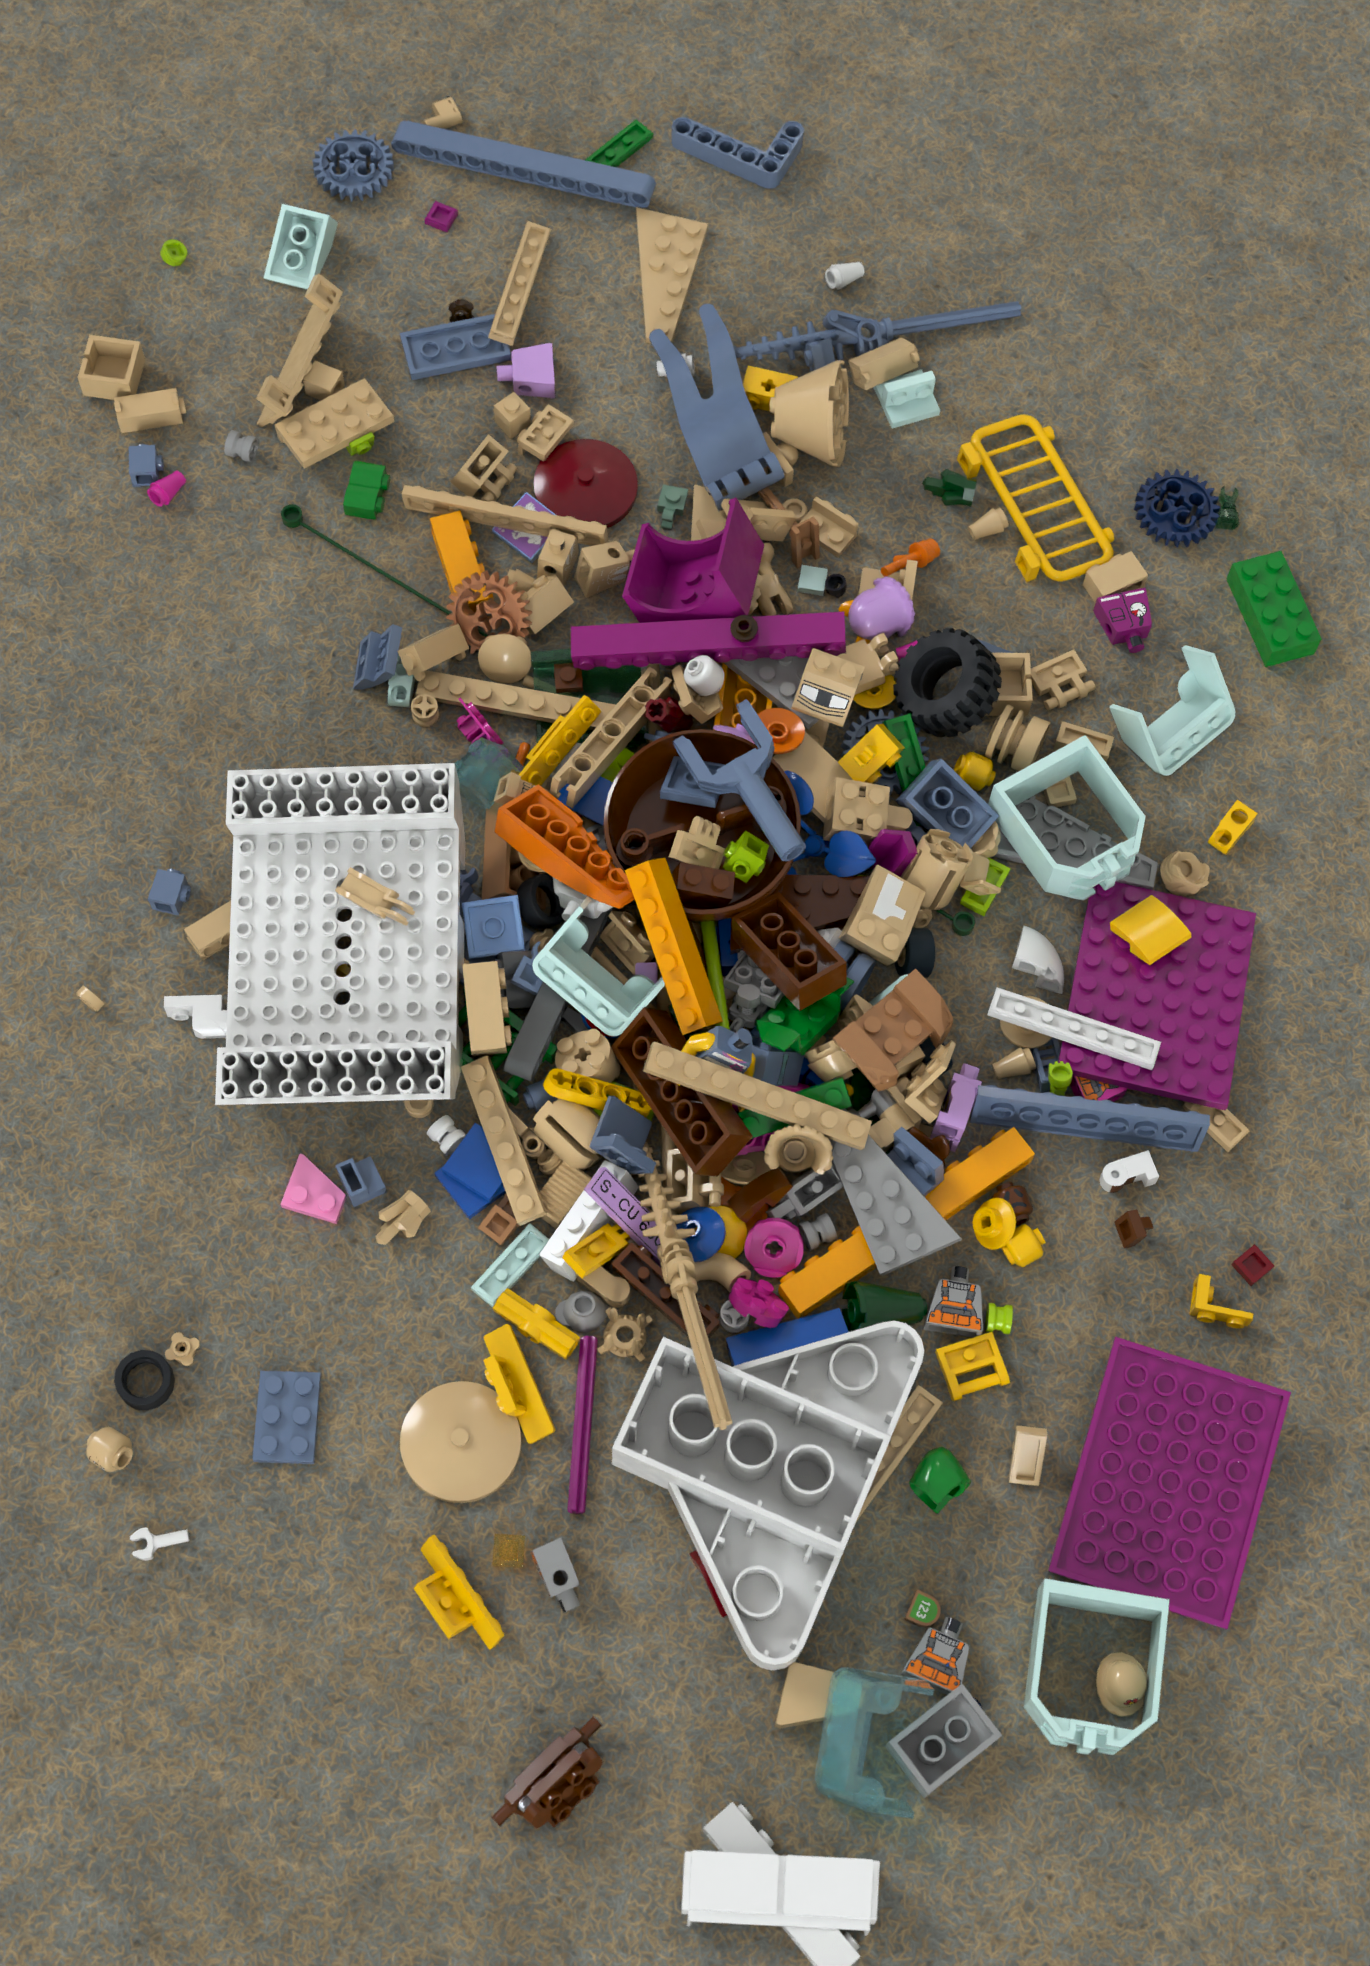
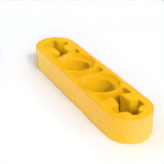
(559, 1084)

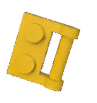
(968, 1357)

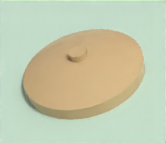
(459, 1442)

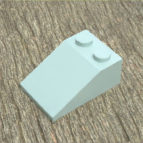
(299, 246)

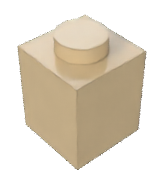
(322, 381)
(512, 415)

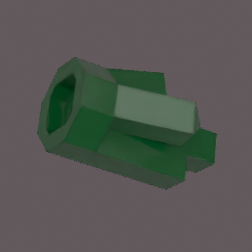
(952, 488)

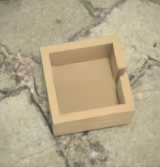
(111, 367)
(1015, 678)

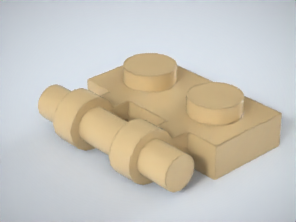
(1057, 673)

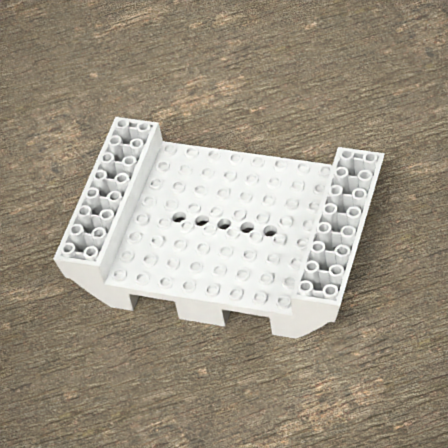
(290, 852)

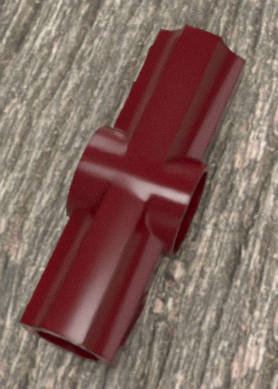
(668, 714)

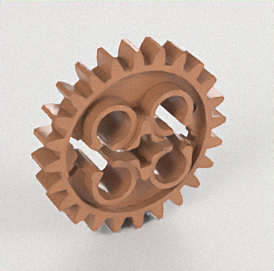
(510, 608)

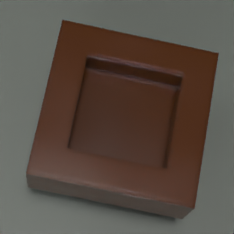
(568, 678)

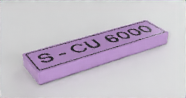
(622, 1208)

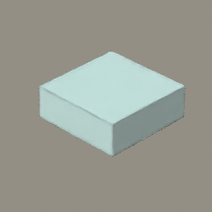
(812, 580)

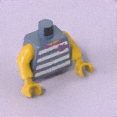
(724, 1049)

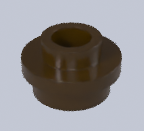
(744, 635)

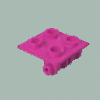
(476, 726)

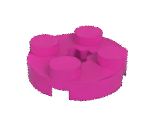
(784, 1260)
(758, 1301)

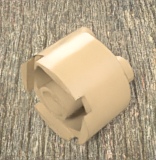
(588, 1055)

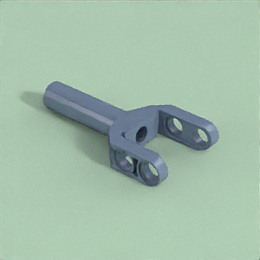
(746, 778)

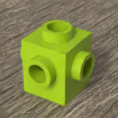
(745, 856)

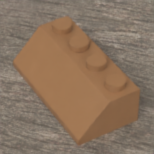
(502, 865)

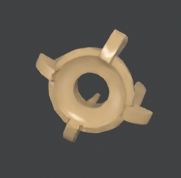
(620, 1348)

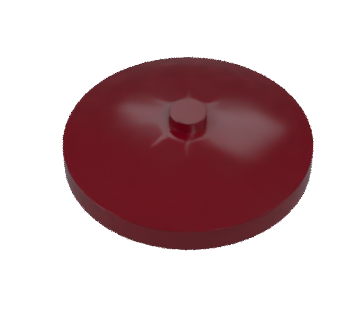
(587, 482)

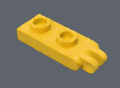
(596, 1249)

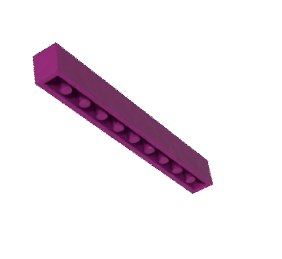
(685, 639)

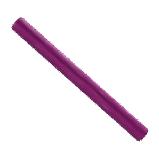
(582, 1425)

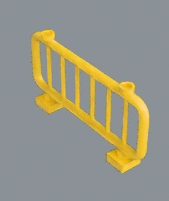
(1031, 557)

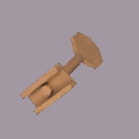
(803, 535)

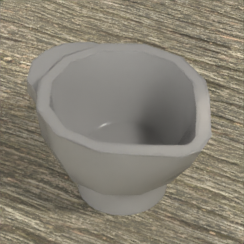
(582, 1311)

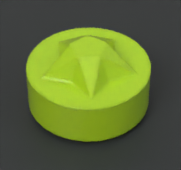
(173, 252)

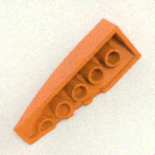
(560, 846)

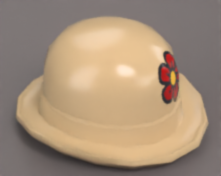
(1121, 1684)

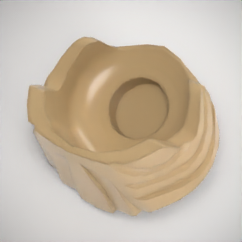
(1184, 873)

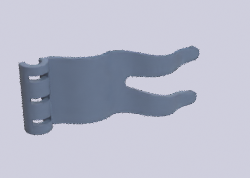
(723, 428)

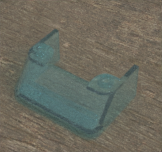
(845, 1734)

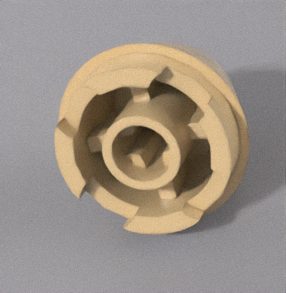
(830, 1062)

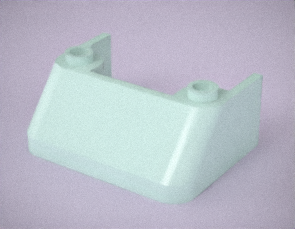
(1187, 725)
(587, 983)

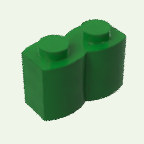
(365, 490)

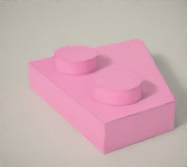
(313, 1193)

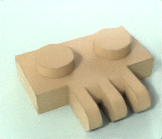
(698, 845)

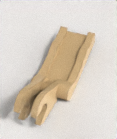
(373, 896)

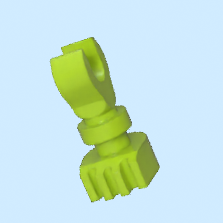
(1059, 1077)

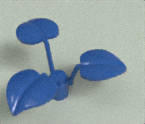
(846, 850)

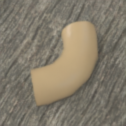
(721, 1269)

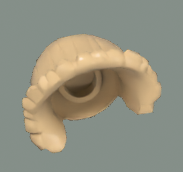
(798, 1150)

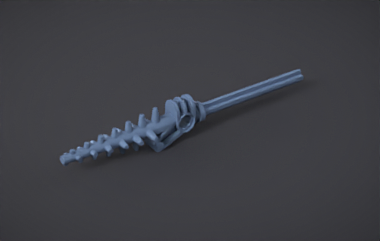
(846, 330)

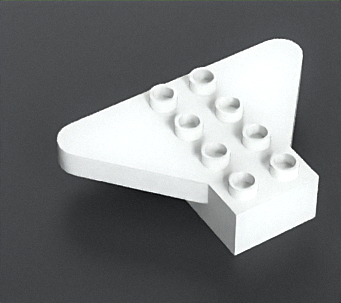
(782, 1482)

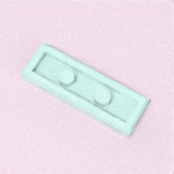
(510, 1265)

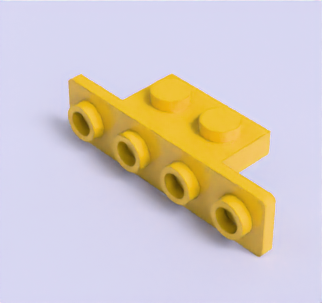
(559, 741)
(515, 1384)
(452, 1598)

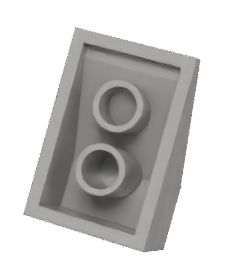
(943, 1740)

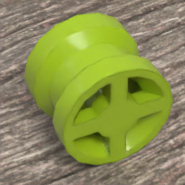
(998, 1318)

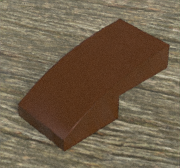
(764, 1189)

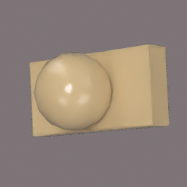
(787, 457)
(1027, 1455)

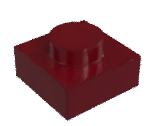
(1252, 1265)

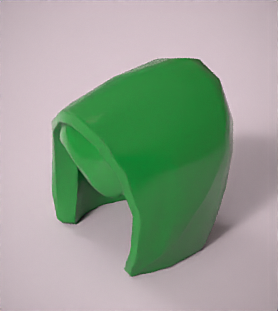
(939, 1478)

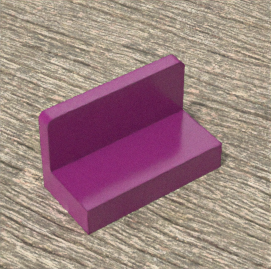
(893, 850)

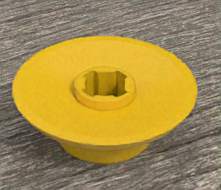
(879, 700)
(1002, 1220)

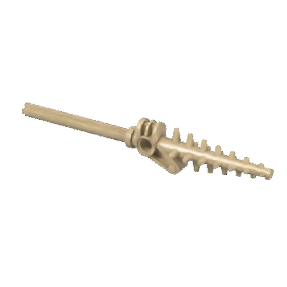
(679, 1273)

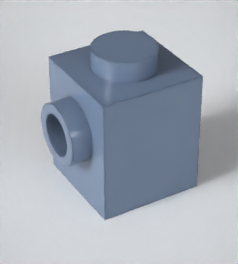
(144, 464)
(169, 891)

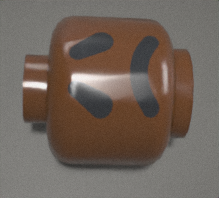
(1018, 1199)

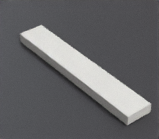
(1074, 1028)

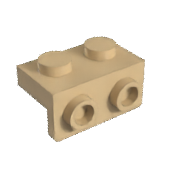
(692, 703)
(1070, 733)
(627, 940)

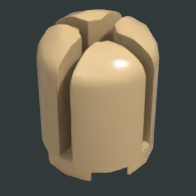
(938, 868)
(568, 1131)

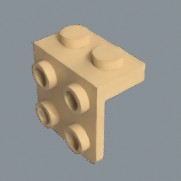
(768, 523)

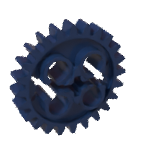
(1176, 508)

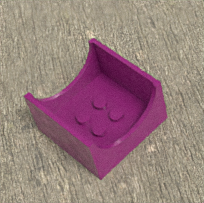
(696, 577)

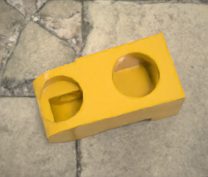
(1232, 827)

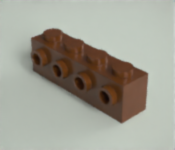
(647, 1278)

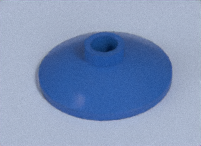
(709, 1232)

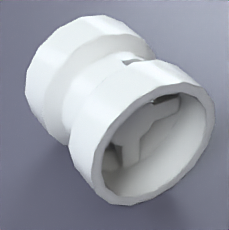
(446, 1134)

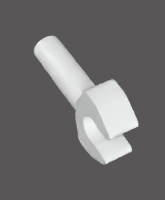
(156, 1542)

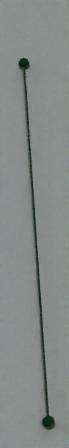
(292, 517)

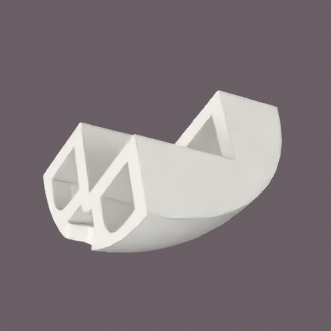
(1039, 958)

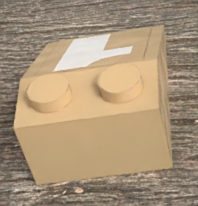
(883, 916)

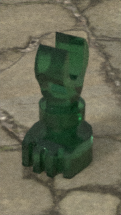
(1228, 515)

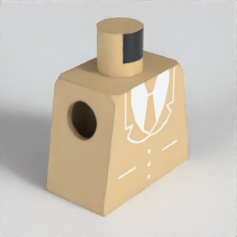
(560, 553)
(602, 567)

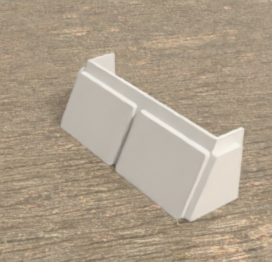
(780, 1890)

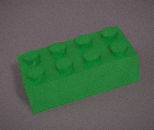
(1273, 608)

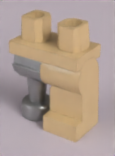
(891, 1111)

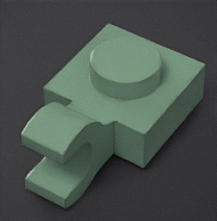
(671, 503)

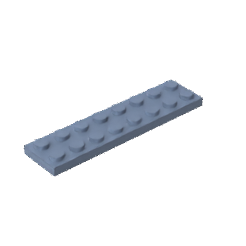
(1089, 1118)

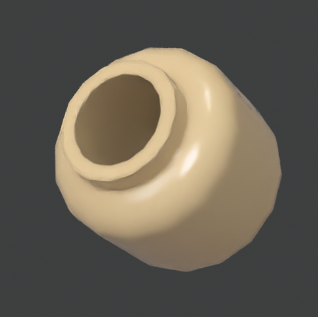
(109, 1449)

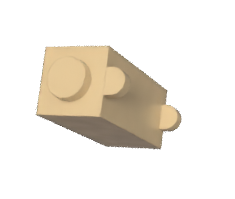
(884, 363)
(149, 410)
(433, 650)

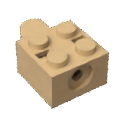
(862, 809)

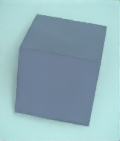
(360, 1180)

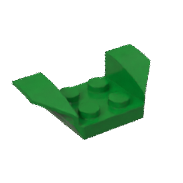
(800, 1030)

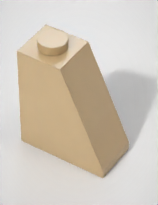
(803, 1696)

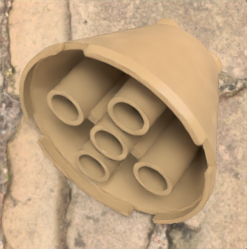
(813, 413)

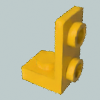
(1203, 1294)

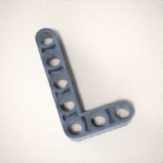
(738, 157)

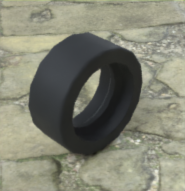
(528, 903)
(131, 1361)

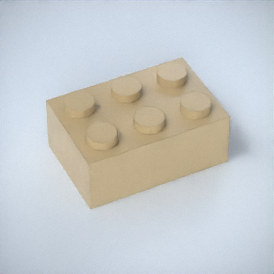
(486, 1008)

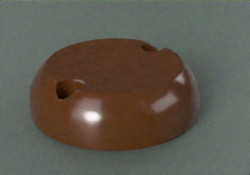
(640, 818)

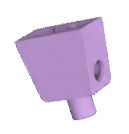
(530, 371)

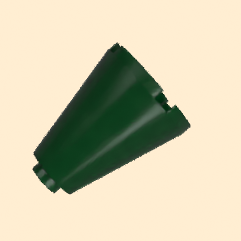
(875, 1304)

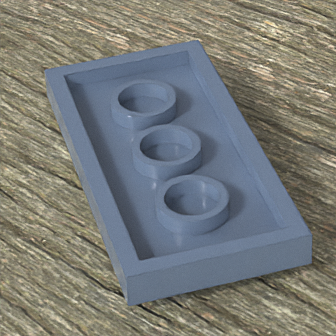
(452, 347)

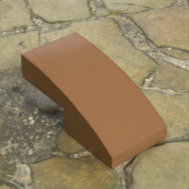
(500, 1222)

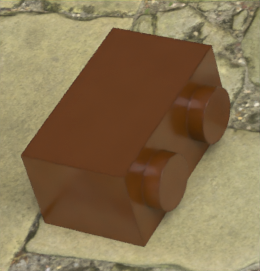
(703, 885)

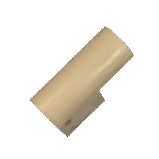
(446, 114)

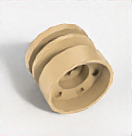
(1016, 739)

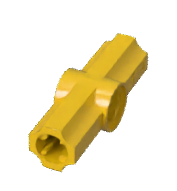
(536, 1323)

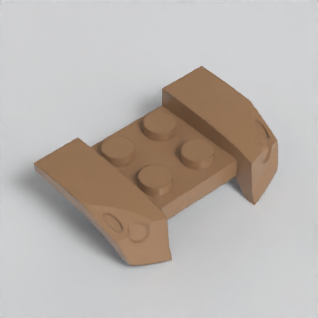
(895, 1029)

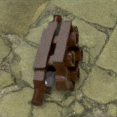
(555, 1780)

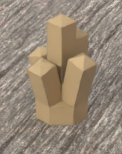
(402, 1216)

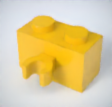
(871, 755)

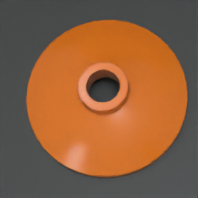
(786, 726)

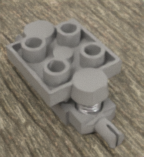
(753, 996)

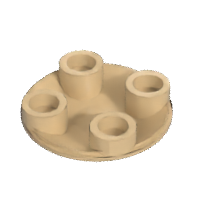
(504, 658)

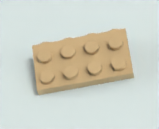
(333, 423)

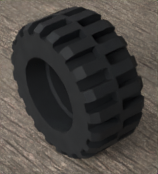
(928, 663)

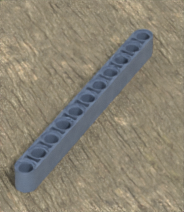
(524, 164)

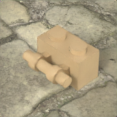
(479, 467)
(690, 1188)

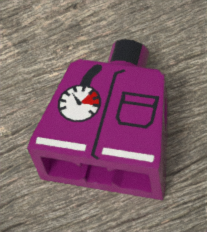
(1125, 618)

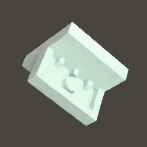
(908, 398)

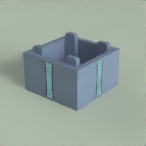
(775, 1065)

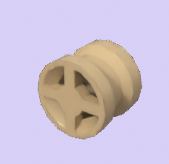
(424, 703)

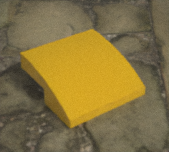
(1150, 929)

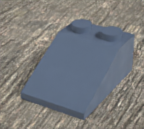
(947, 803)

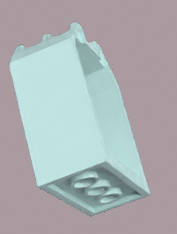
(1102, 869)
(1082, 1733)

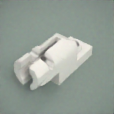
(207, 1013)

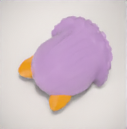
(880, 610)

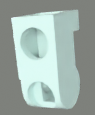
(400, 687)

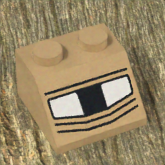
(827, 687)

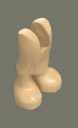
(771, 587)

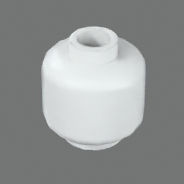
(704, 675)

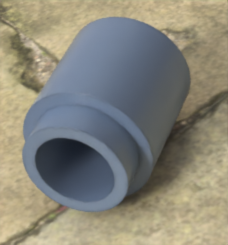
(537, 1096)

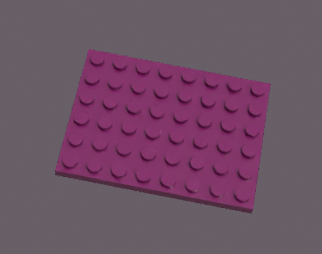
(1183, 999)
(1170, 1481)

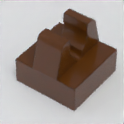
(1132, 1228)

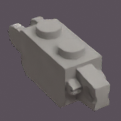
(806, 1193)

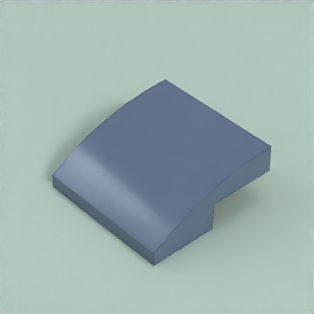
(377, 658)

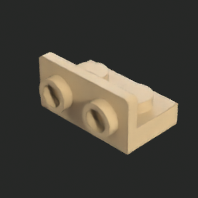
(544, 433)
(835, 528)

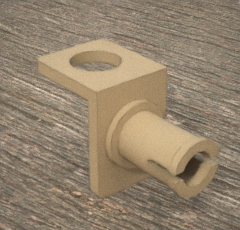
(975, 877)

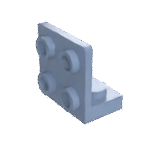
(622, 1137)
(916, 1162)

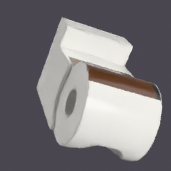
(1128, 1171)

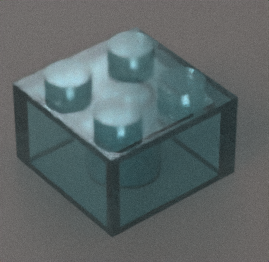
(482, 769)

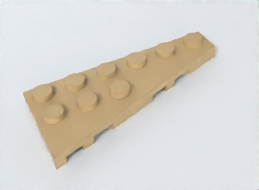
(667, 264)

